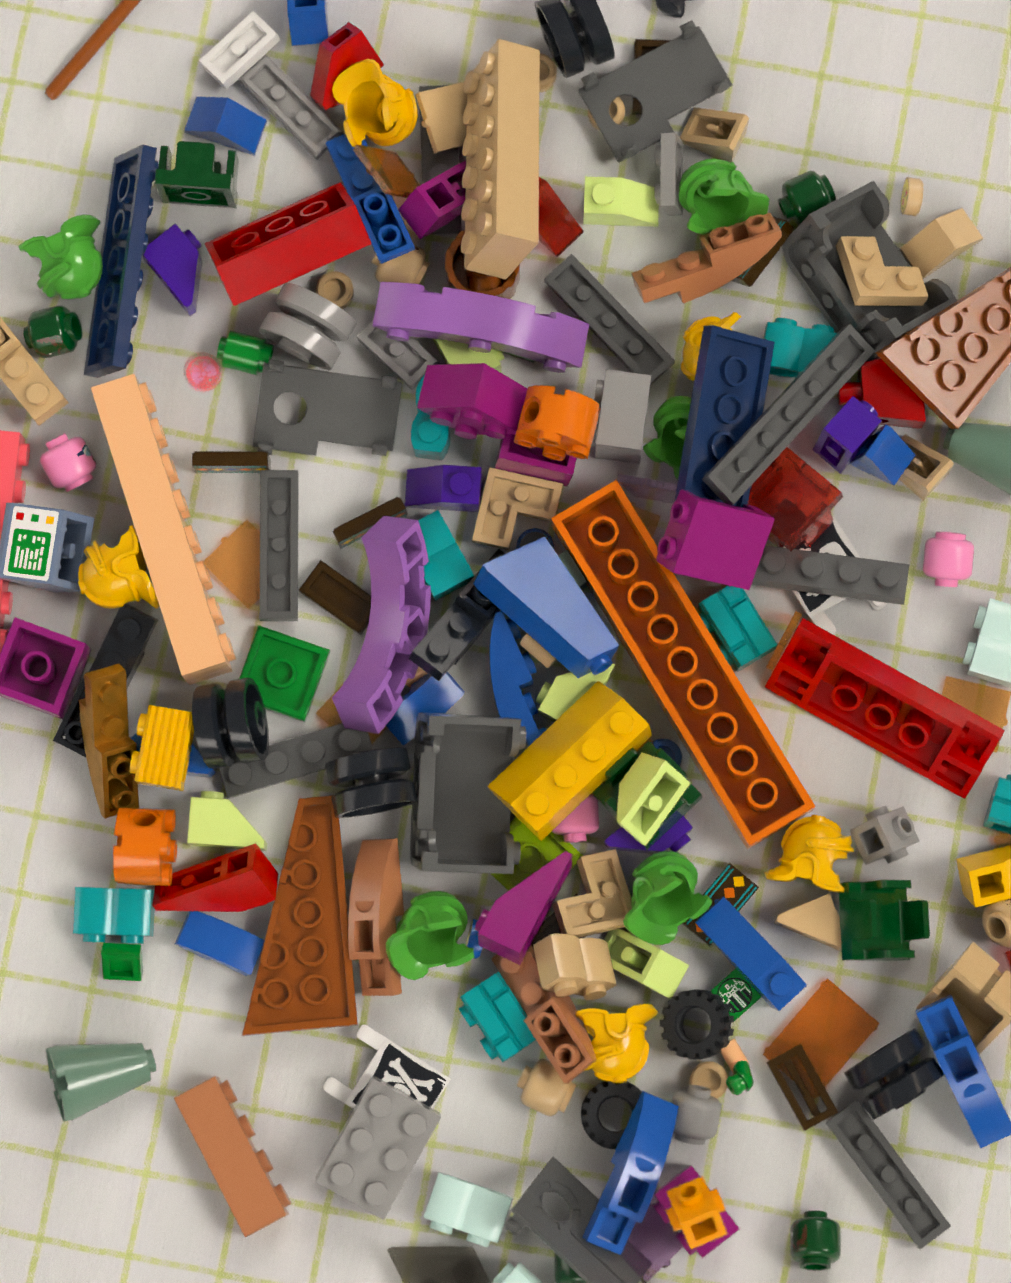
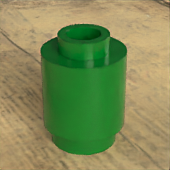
(244, 352)

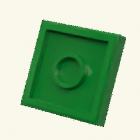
(285, 671)

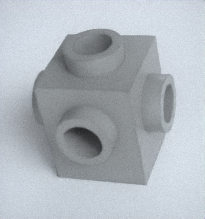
(885, 835)

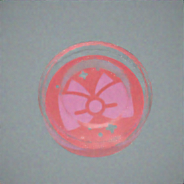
(202, 371)

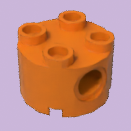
(557, 422)
(144, 846)

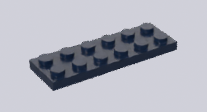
(121, 253)
(724, 403)

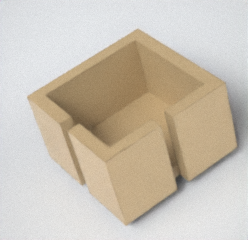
(979, 994)

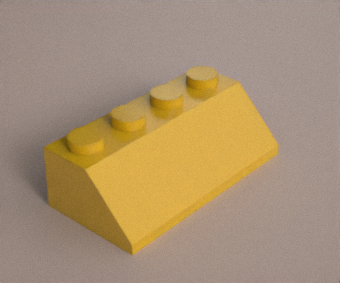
(570, 759)

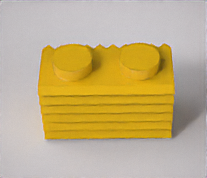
(164, 748)

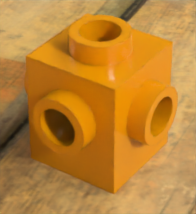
(696, 1204)

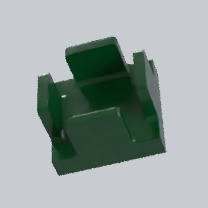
(197, 176)
(608, 792)
(880, 921)

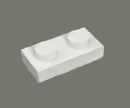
(239, 50)

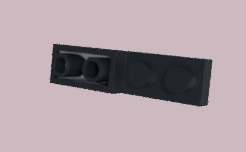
(455, 630)
(121, 646)

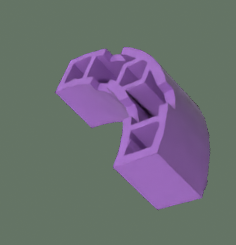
(482, 323)
(394, 628)

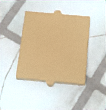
(443, 116)

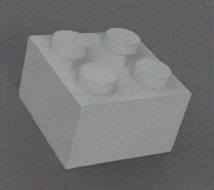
(622, 416)

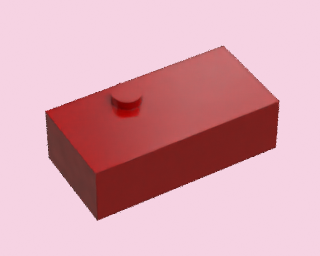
(288, 243)

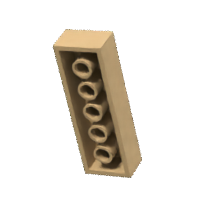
(501, 159)

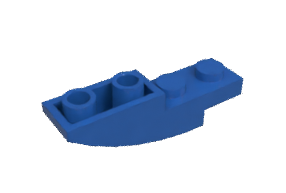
(375, 208)
(511, 674)
(965, 1071)
(635, 1174)

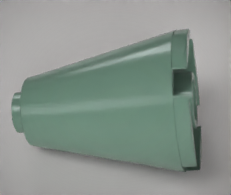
(983, 451)
(96, 1074)

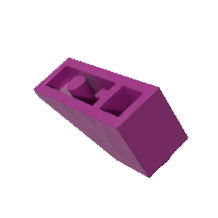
(435, 202)
(521, 911)

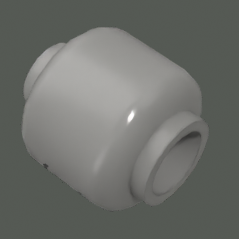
(696, 1115)

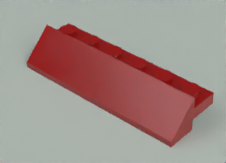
(884, 708)

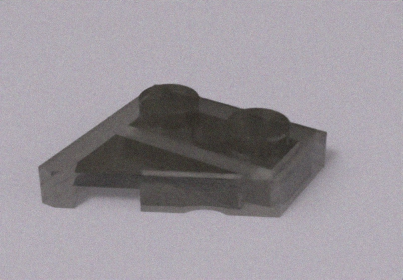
(438, 1264)

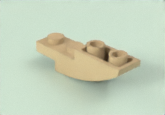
(27, 378)

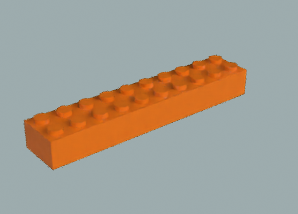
(682, 665)

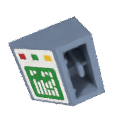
(43, 546)

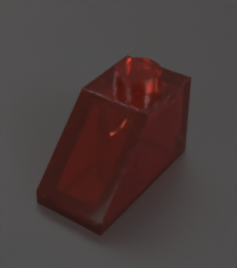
(556, 224)

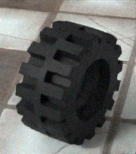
(676, 1035)
(592, 1104)

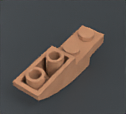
(723, 257)
(373, 905)
(549, 1017)

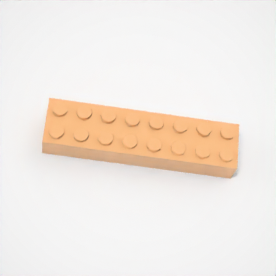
(161, 529)

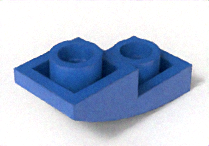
(425, 696)
(220, 942)

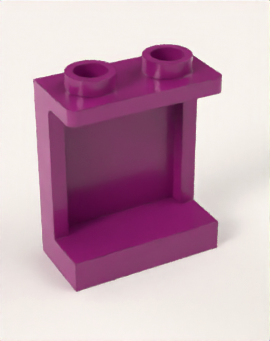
(714, 540)

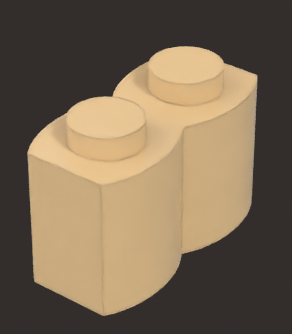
(574, 966)

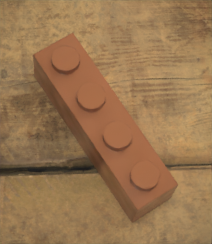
(232, 1156)

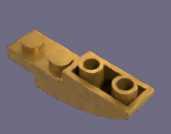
(108, 740)

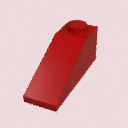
(221, 884)

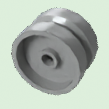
(307, 326)

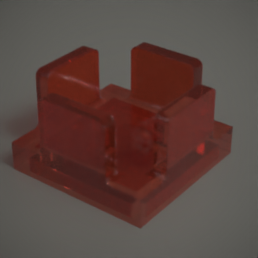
(796, 499)

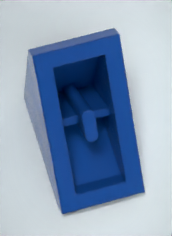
(226, 123)
(884, 456)

